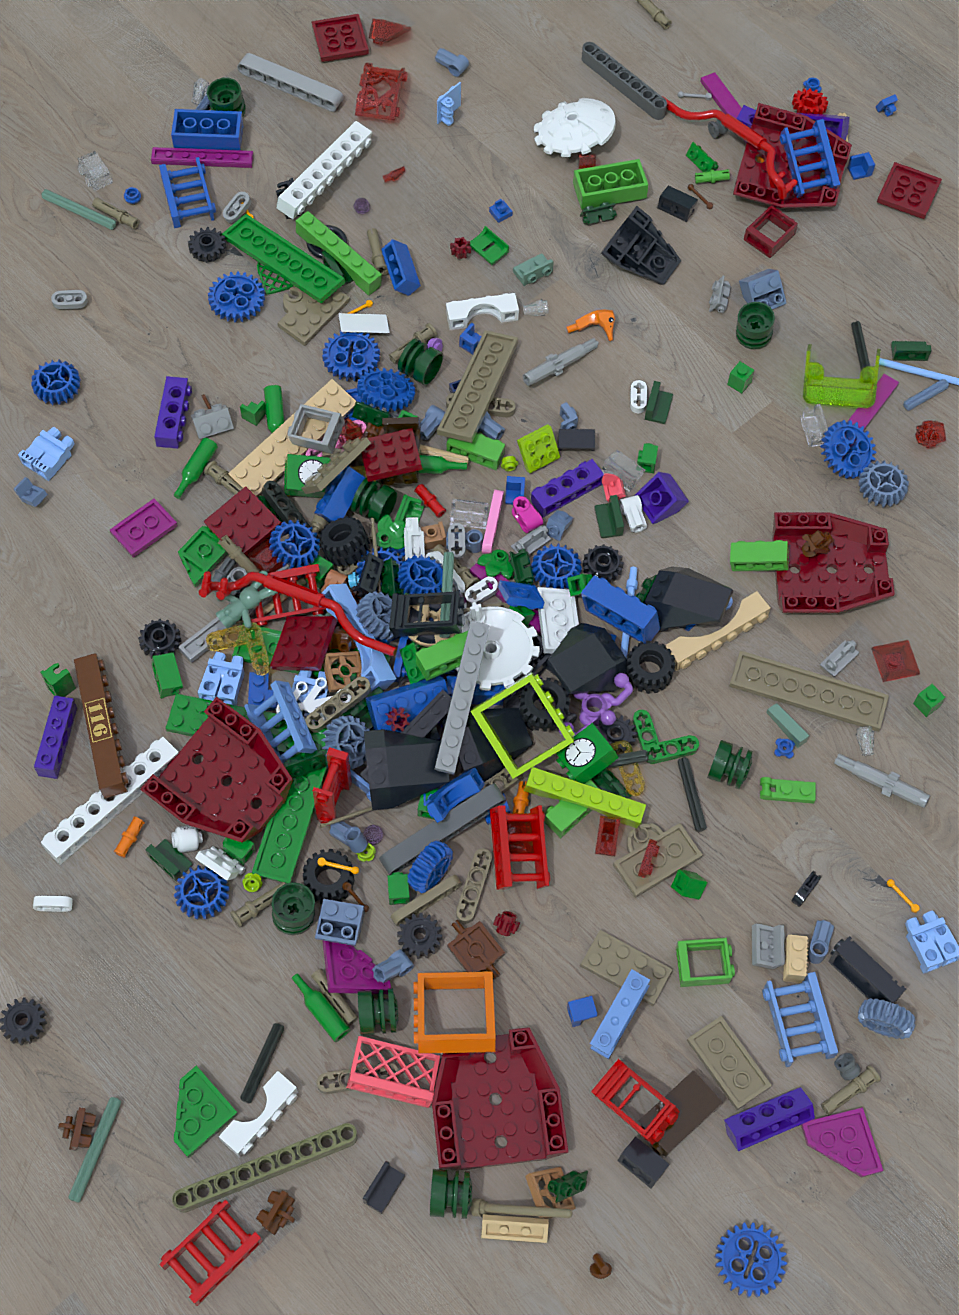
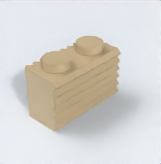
(796, 958)

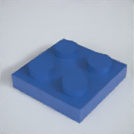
(521, 594)

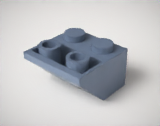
(763, 288)
(340, 922)

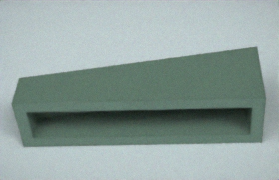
(788, 725)

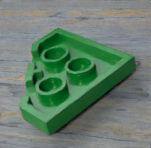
(199, 1112)

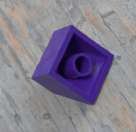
(661, 497)

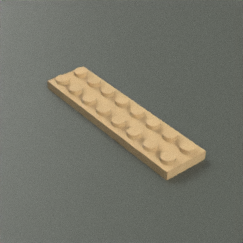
(268, 459)

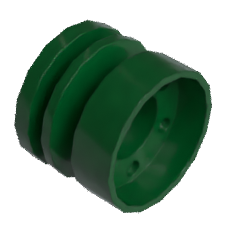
(226, 95)
(755, 325)
(420, 361)
(374, 500)
(730, 764)
(290, 898)
(377, 1011)
(450, 1193)

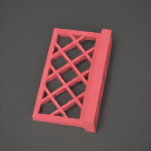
(393, 1089)

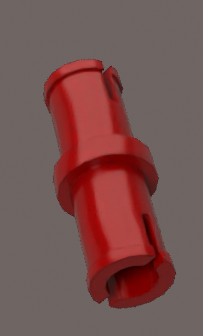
(430, 500)

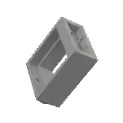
(331, 435)

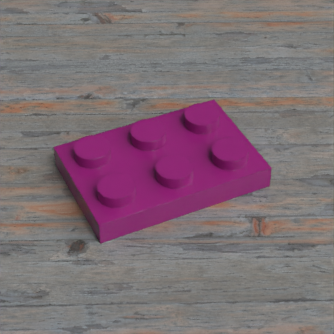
(143, 527)

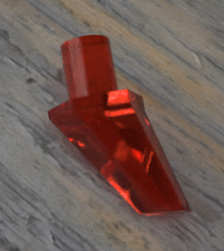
(394, 174)

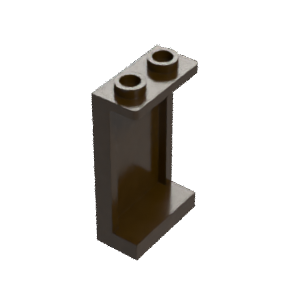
(397, 424)
(695, 1103)

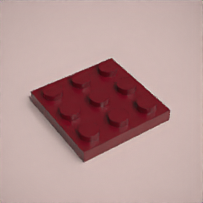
(340, 37)
(909, 190)
(391, 455)
(243, 520)
(303, 643)

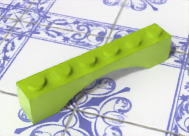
(612, 805)

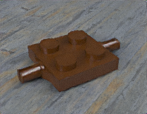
(475, 948)

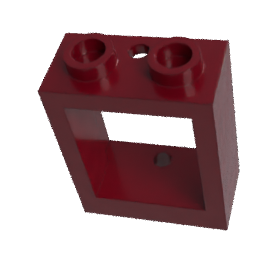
(762, 242)

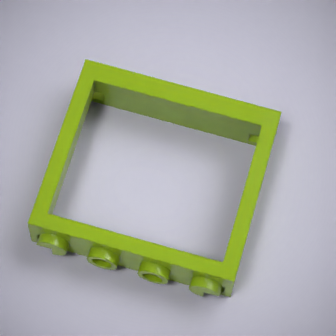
(496, 743)

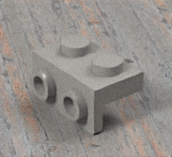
(212, 420)
(768, 946)

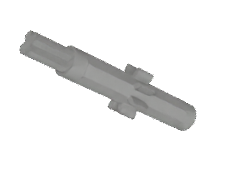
(556, 363)
(889, 783)

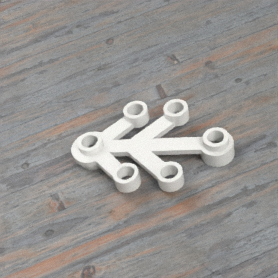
(310, 703)

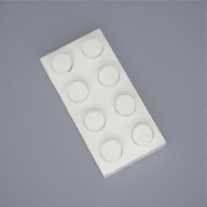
(556, 617)

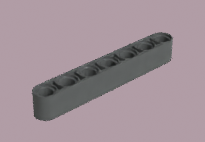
(624, 80)
(455, 822)

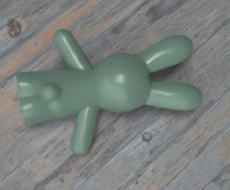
(239, 607)

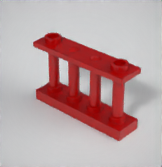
(290, 575)
(337, 779)
(503, 857)
(232, 1258)

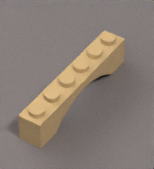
(687, 649)

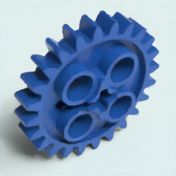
(236, 291)
(335, 352)
(386, 389)
(836, 440)
(732, 1252)

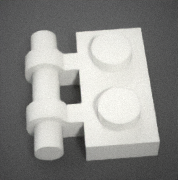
(220, 863)

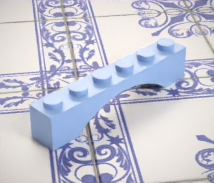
(373, 662)

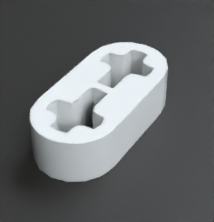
(642, 396)
(479, 587)
(52, 903)

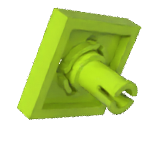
(536, 444)

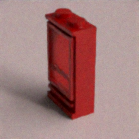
(612, 1083)

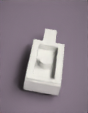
(413, 538)

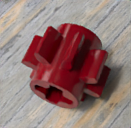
(460, 248)
(402, 719)
(506, 923)

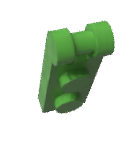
(788, 790)

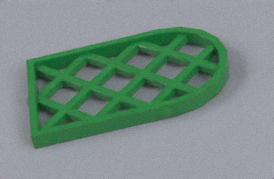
(268, 292)

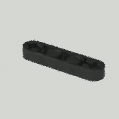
(279, 494)

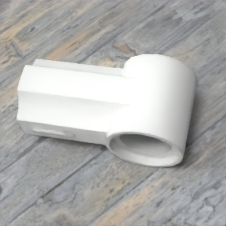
(632, 509)

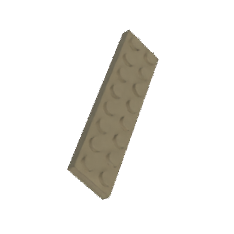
(477, 386)
(809, 691)

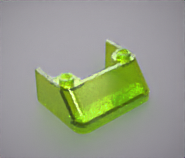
(837, 390)

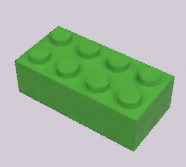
(610, 183)

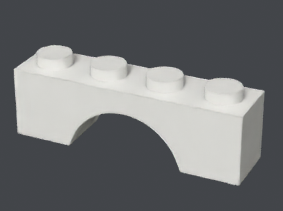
(502, 306)
(241, 1135)

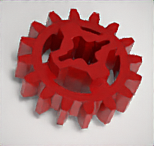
(809, 102)

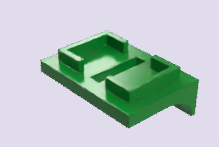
(486, 239)

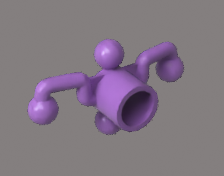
(603, 703)

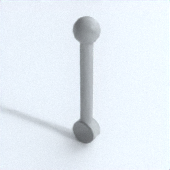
(708, 96)

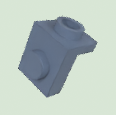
(569, 416)
(29, 493)
(558, 524)

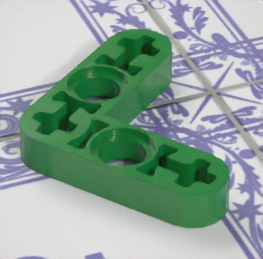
(654, 744)

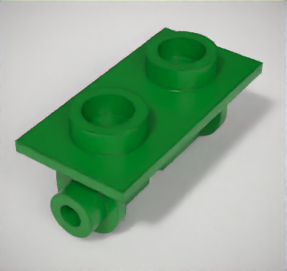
(701, 158)
(409, 660)

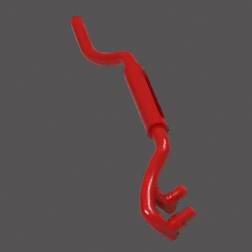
(748, 135)
(297, 592)

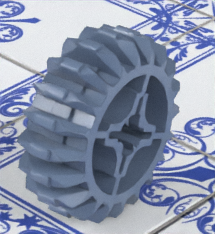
(883, 478)
(375, 613)
(344, 730)
(886, 1018)

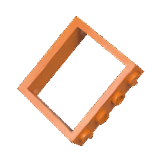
(455, 1042)

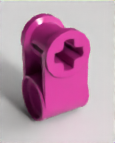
(526, 514)

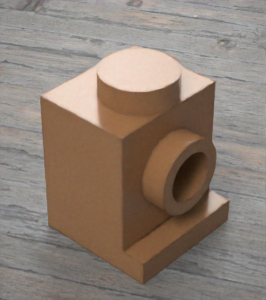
(434, 536)

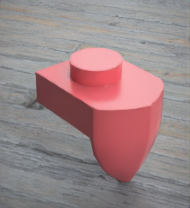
(613, 486)

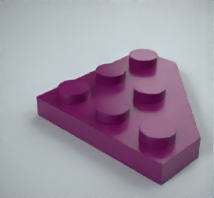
(350, 970)
(845, 1140)

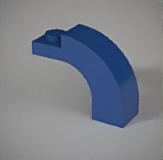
(453, 793)

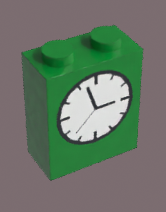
(297, 470)
(586, 755)

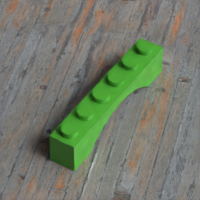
(316, 233)

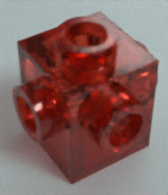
(930, 433)

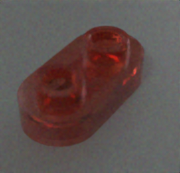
(646, 866)

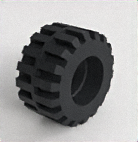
(344, 541)
(650, 653)
(540, 718)
(322, 891)

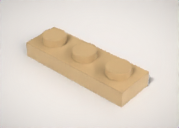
(515, 1228)

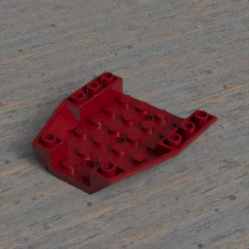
(753, 179)
(853, 549)
(229, 749)
(526, 1117)

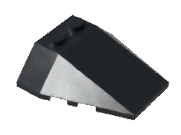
(641, 248)
(687, 598)
(587, 660)
(477, 750)
(400, 767)

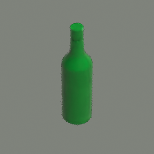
(274, 407)
(438, 464)
(196, 465)
(322, 1010)

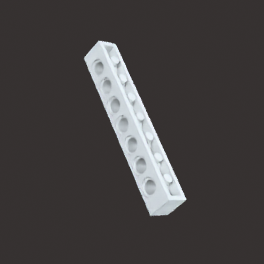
(324, 170)
(108, 810)

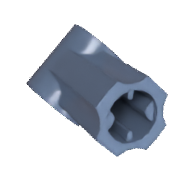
(454, 63)
(431, 421)
(491, 428)
(473, 547)
(349, 836)
(820, 941)
(395, 965)

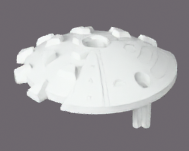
(575, 127)
(508, 640)

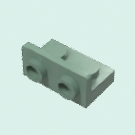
(533, 269)

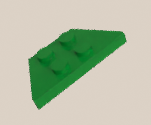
(201, 554)

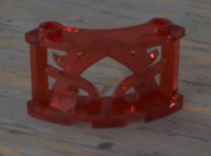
(374, 76)

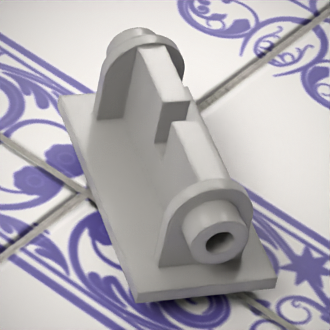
(720, 290)
(533, 540)
(840, 657)

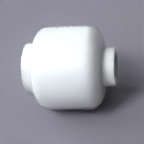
(186, 838)

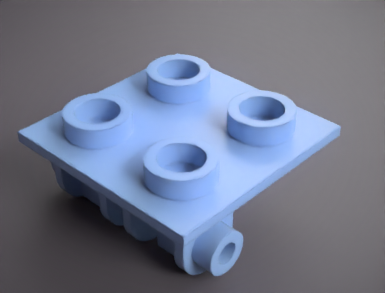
(448, 104)

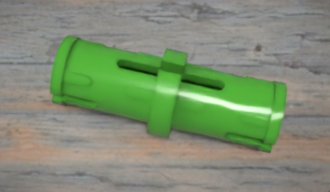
(712, 176)

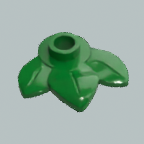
(393, 531)
(496, 565)

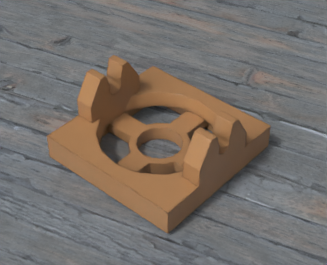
(341, 657)
(537, 1194)

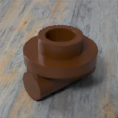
(600, 1268)

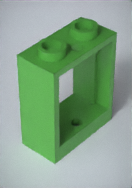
(704, 944)

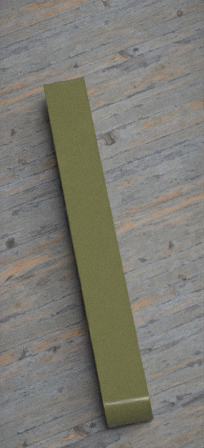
(254, 1166)

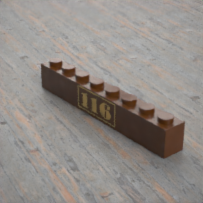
(100, 725)

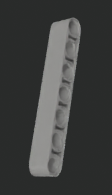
(290, 82)

